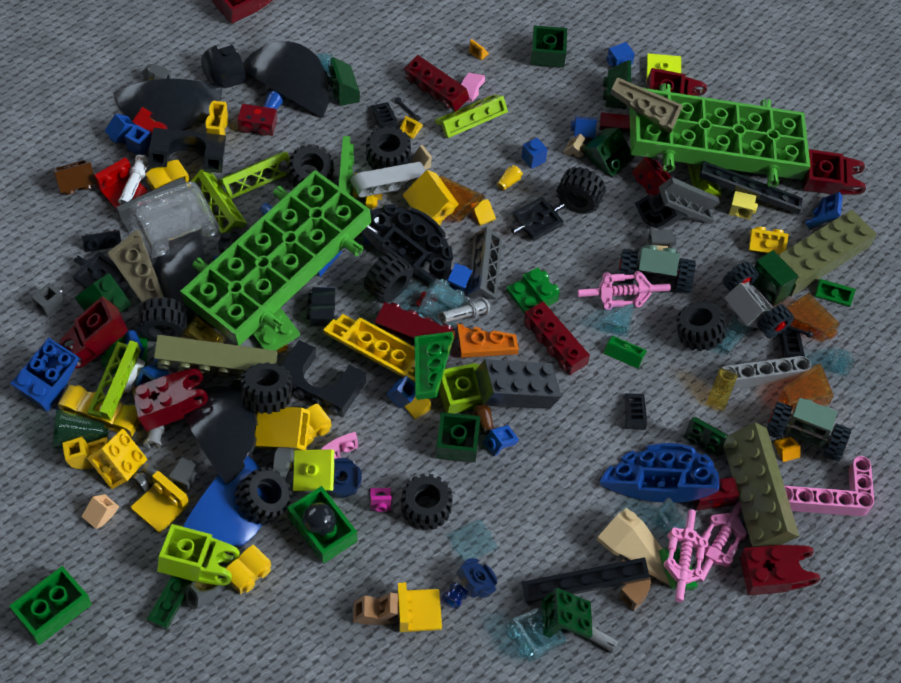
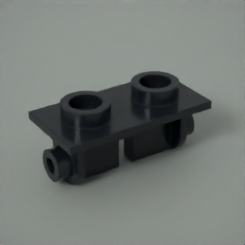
(101, 240)

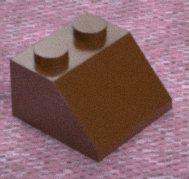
(74, 176)

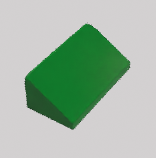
(834, 292)
(625, 352)

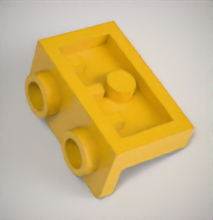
(767, 241)

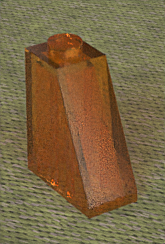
(466, 198)
(812, 316)
(811, 386)

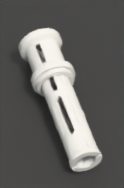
(136, 173)

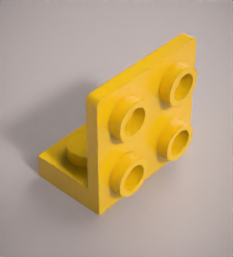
(117, 459)
(161, 503)
(419, 609)

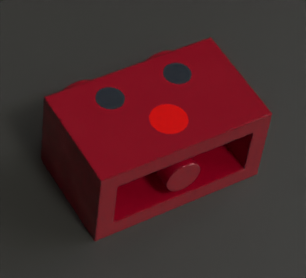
(257, 119)
(650, 175)
(726, 496)

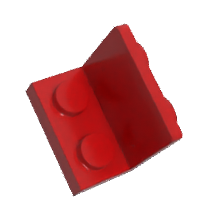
(113, 180)

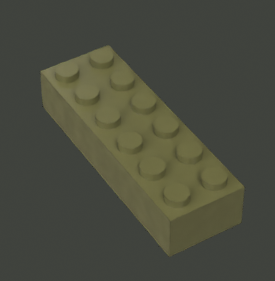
(828, 249)
(208, 356)
(760, 487)

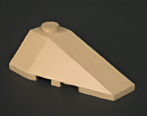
(632, 539)

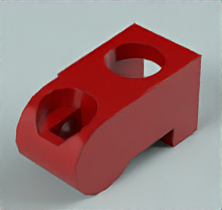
(143, 120)

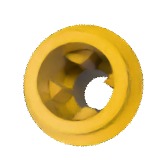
(510, 177)

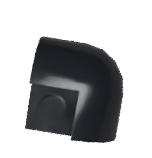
(223, 66)
(656, 213)

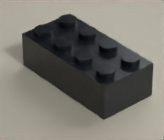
(517, 384)

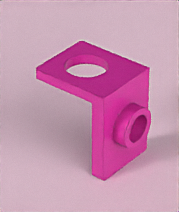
(380, 503)

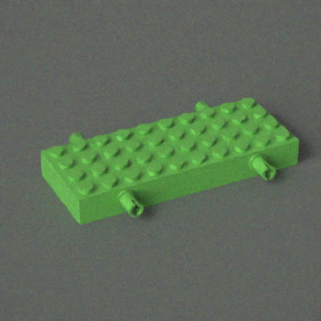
(726, 135)
(276, 257)

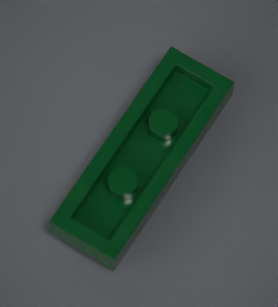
(169, 602)

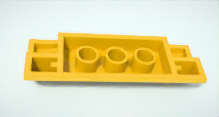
(374, 344)

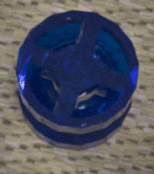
(455, 595)

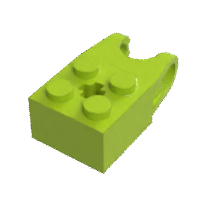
(460, 389)
(196, 556)

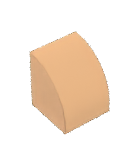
(99, 510)

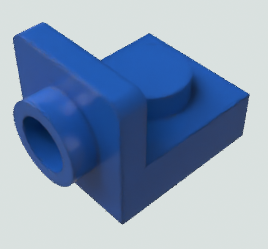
(499, 439)

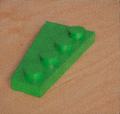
(430, 363)

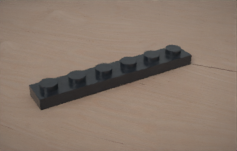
(750, 186)
(587, 579)

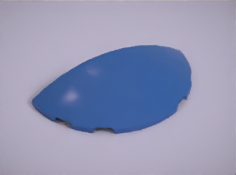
(663, 473)
(218, 513)

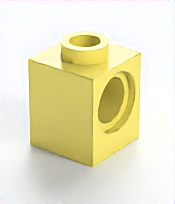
(743, 205)

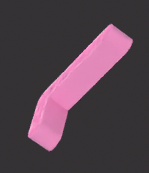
(833, 497)

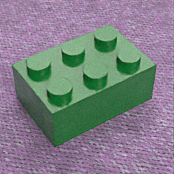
(331, 544)
(50, 605)

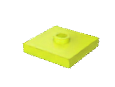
(663, 62)
(313, 470)

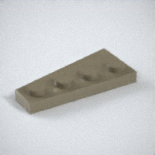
(650, 105)
(136, 266)

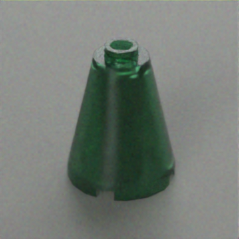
(72, 426)

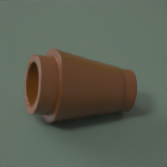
(485, 414)

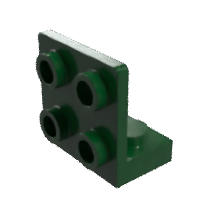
(705, 436)
(566, 611)

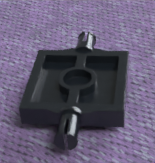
(538, 218)
(95, 269)

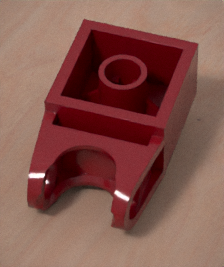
(238, 9)
(677, 81)
(833, 173)
(95, 331)
(168, 398)
(776, 569)

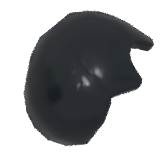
(319, 519)

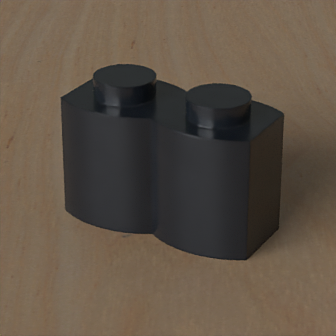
(322, 306)

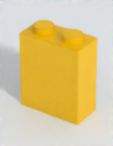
(431, 197)
(283, 429)

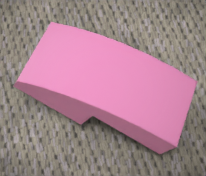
(472, 83)
(344, 443)

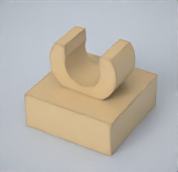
(574, 146)

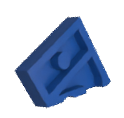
(827, 210)

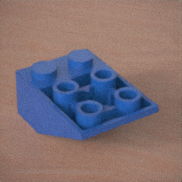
(46, 374)

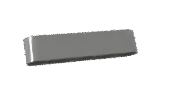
(386, 179)
(771, 369)

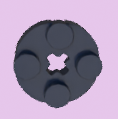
(351, 484)
(469, 574)

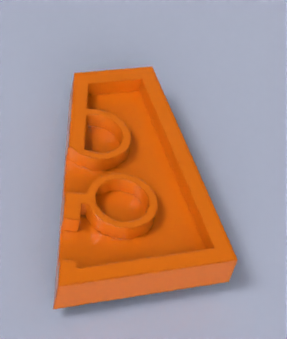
(482, 343)

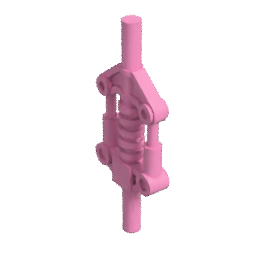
(606, 290)
(730, 523)
(688, 540)

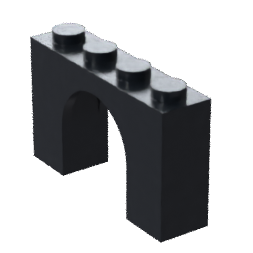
(168, 141)
(335, 398)

